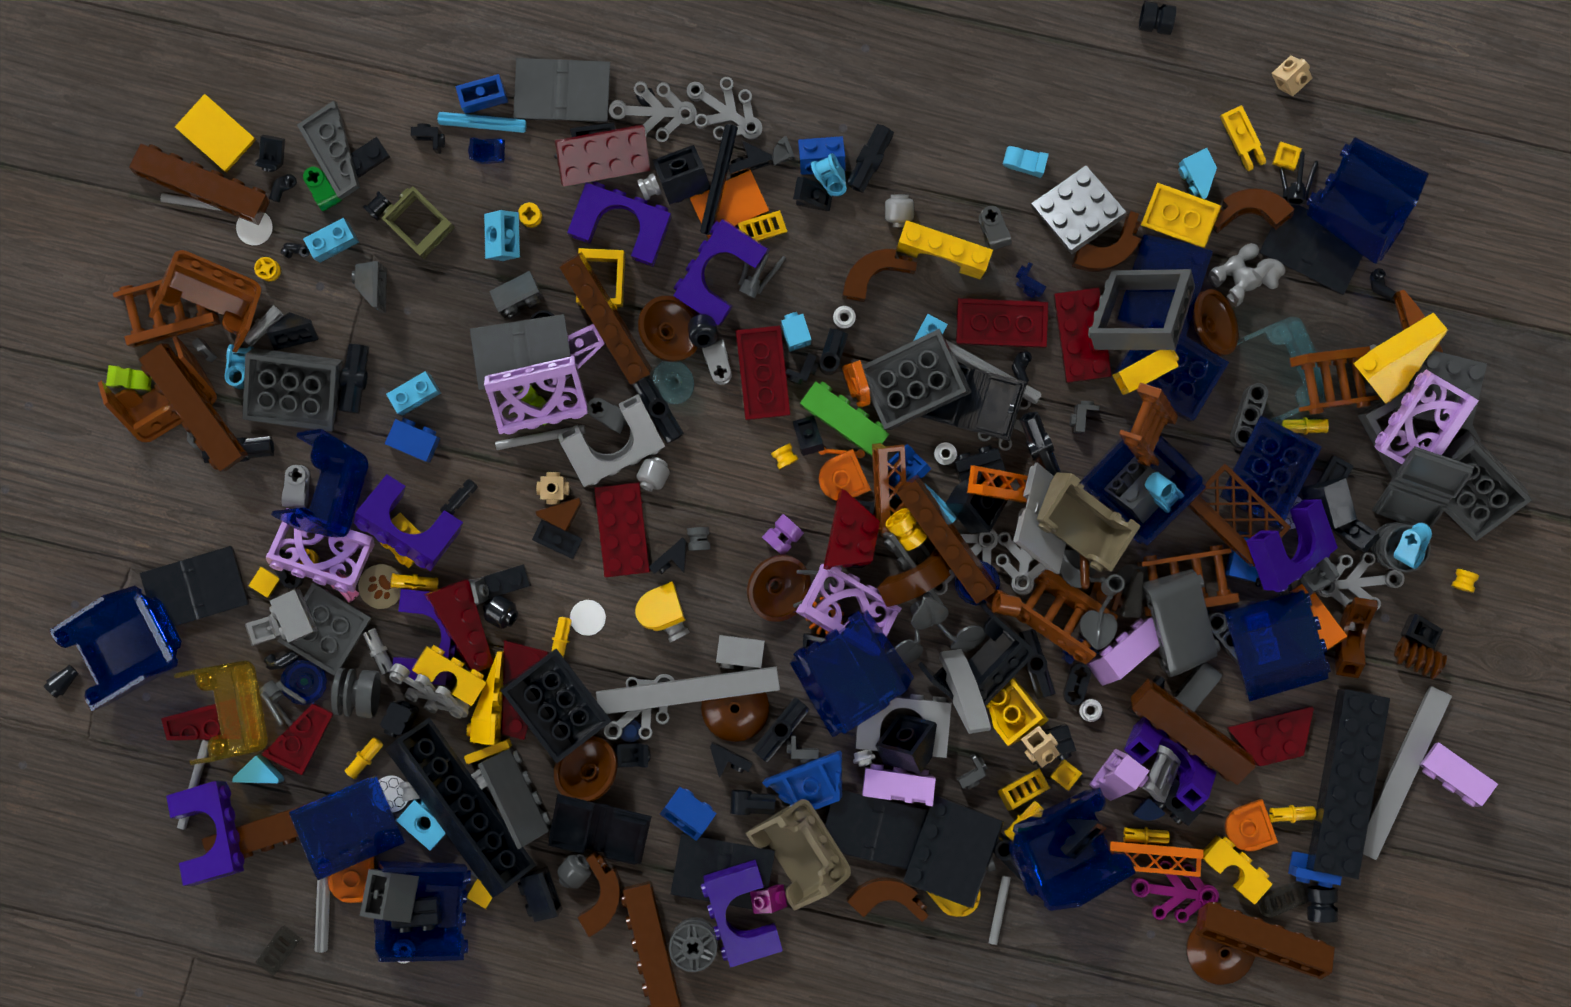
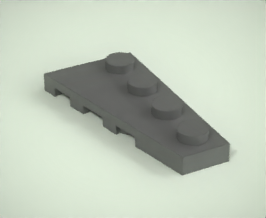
(330, 146)

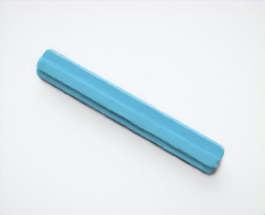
(482, 122)

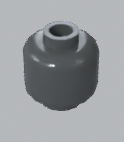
(574, 871)

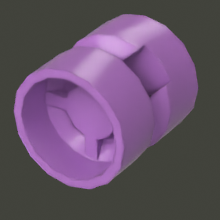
(786, 527)

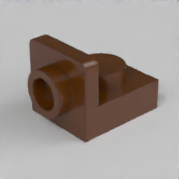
(1097, 594)

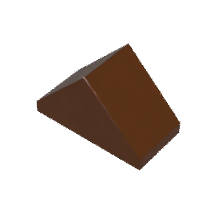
(561, 514)

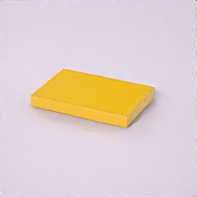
(215, 133)
(1181, 215)

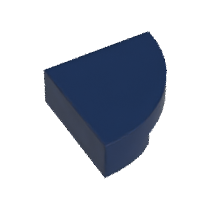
(1148, 810)

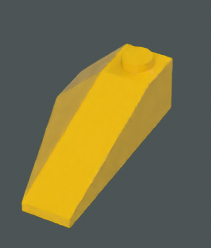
(1397, 360)
(1015, 713)
(487, 717)

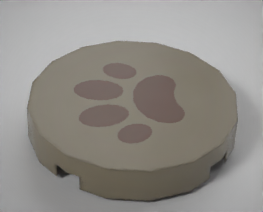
(376, 587)

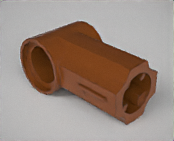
(1004, 603)

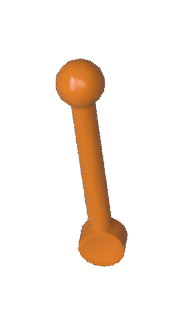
(859, 453)

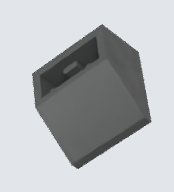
(517, 295)
(1130, 491)
(389, 896)

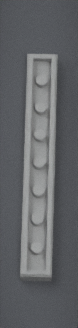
(688, 690)
(1404, 769)

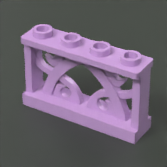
(536, 416)
(1448, 429)
(351, 541)
(819, 613)

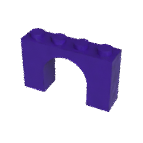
(597, 201)
(693, 288)
(1314, 545)
(422, 548)
(415, 602)
(1194, 776)
(225, 855)
(739, 945)

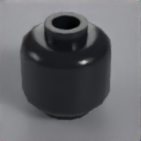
(702, 331)
(500, 612)

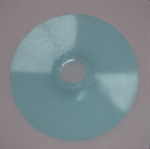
(671, 391)

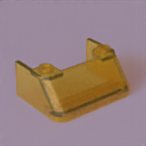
(237, 709)

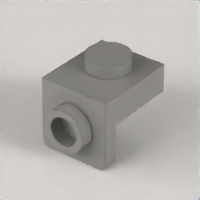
(263, 630)

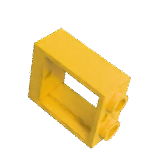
(604, 255)
(1146, 370)

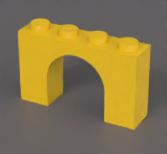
(923, 240)

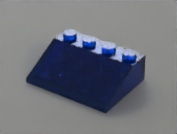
(1163, 254)
(1191, 381)
(1274, 467)
(347, 827)

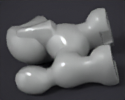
(1246, 278)

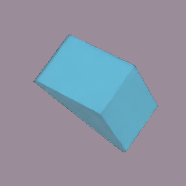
(258, 771)

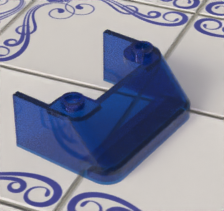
(337, 488)

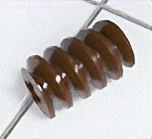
(1420, 657)

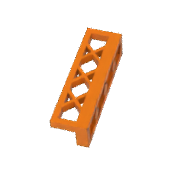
(993, 491)
(1161, 851)

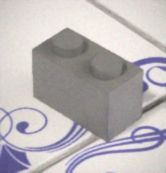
(293, 616)
(740, 652)

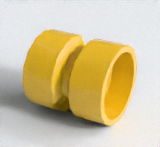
(906, 529)

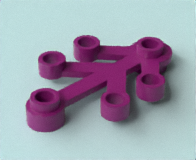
(1178, 892)

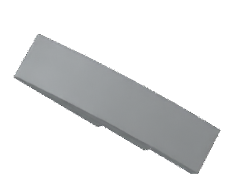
(966, 693)

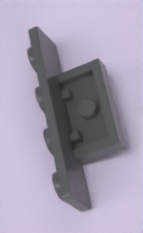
(909, 559)

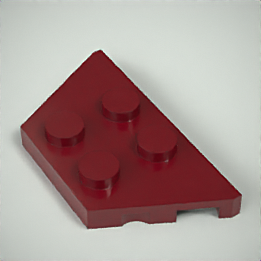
(852, 534)
(1275, 736)

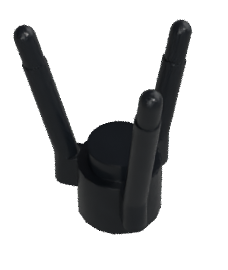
(1297, 193)

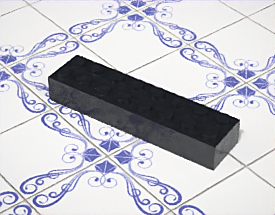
(1348, 783)
(460, 807)

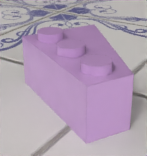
(583, 345)
(1125, 653)
(1119, 775)
(1457, 775)
(898, 784)

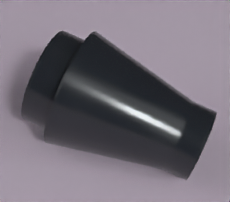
(60, 682)

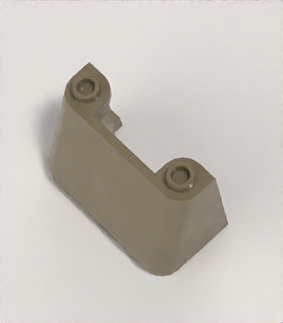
(1085, 522)
(803, 851)

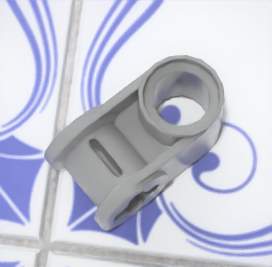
(717, 358)
(296, 490)

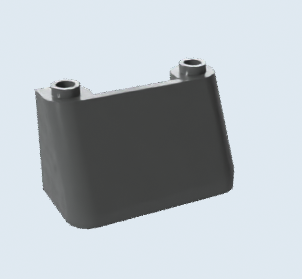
(1181, 621)

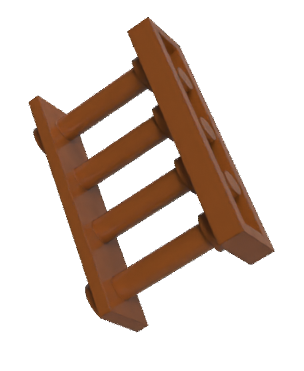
(160, 329)
(1323, 361)
(1150, 421)
(1063, 594)
(1224, 594)

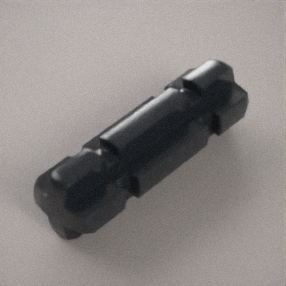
(459, 497)

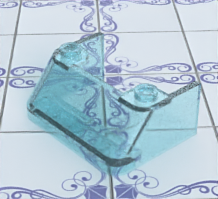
(1293, 334)

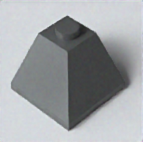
(371, 282)

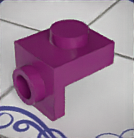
(769, 899)

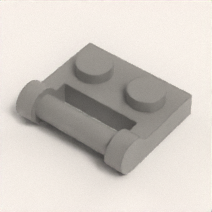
(1162, 774)

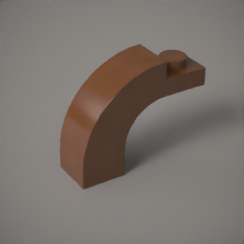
(1254, 201)
(1100, 259)
(871, 264)
(916, 581)
(1350, 651)
(884, 889)
(601, 913)

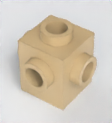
(1292, 75)
(562, 488)
(1040, 747)

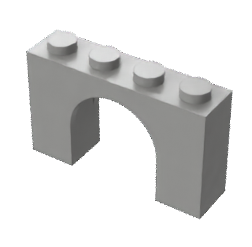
(594, 466)
(934, 710)

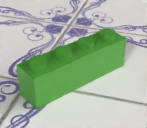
(843, 418)

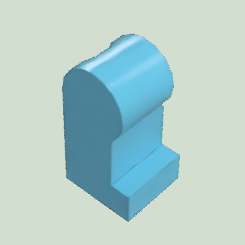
(1025, 161)

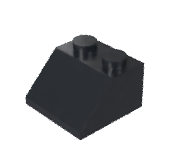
(681, 174)
(975, 511)
(908, 743)
(540, 895)

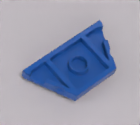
(814, 781)

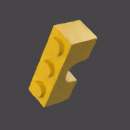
(468, 683)
(1251, 882)

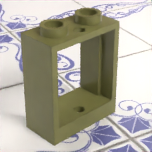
(434, 238)

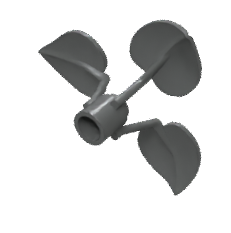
(931, 612)
(1098, 627)

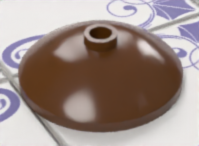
(672, 317)
(1215, 322)
(777, 601)
(739, 725)
(574, 770)
(1207, 962)

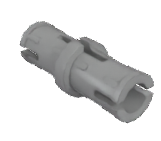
(262, 325)
(378, 651)

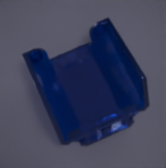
(1368, 199)
(1172, 466)
(122, 641)
(1277, 644)
(851, 673)
(1052, 874)
(445, 941)

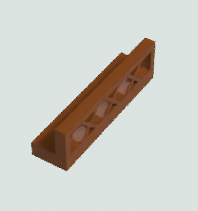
(881, 481)

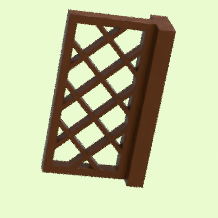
(1221, 527)

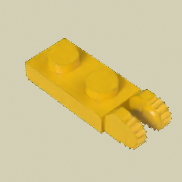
(1243, 136)

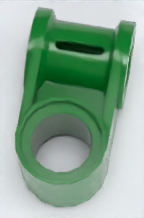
(322, 190)

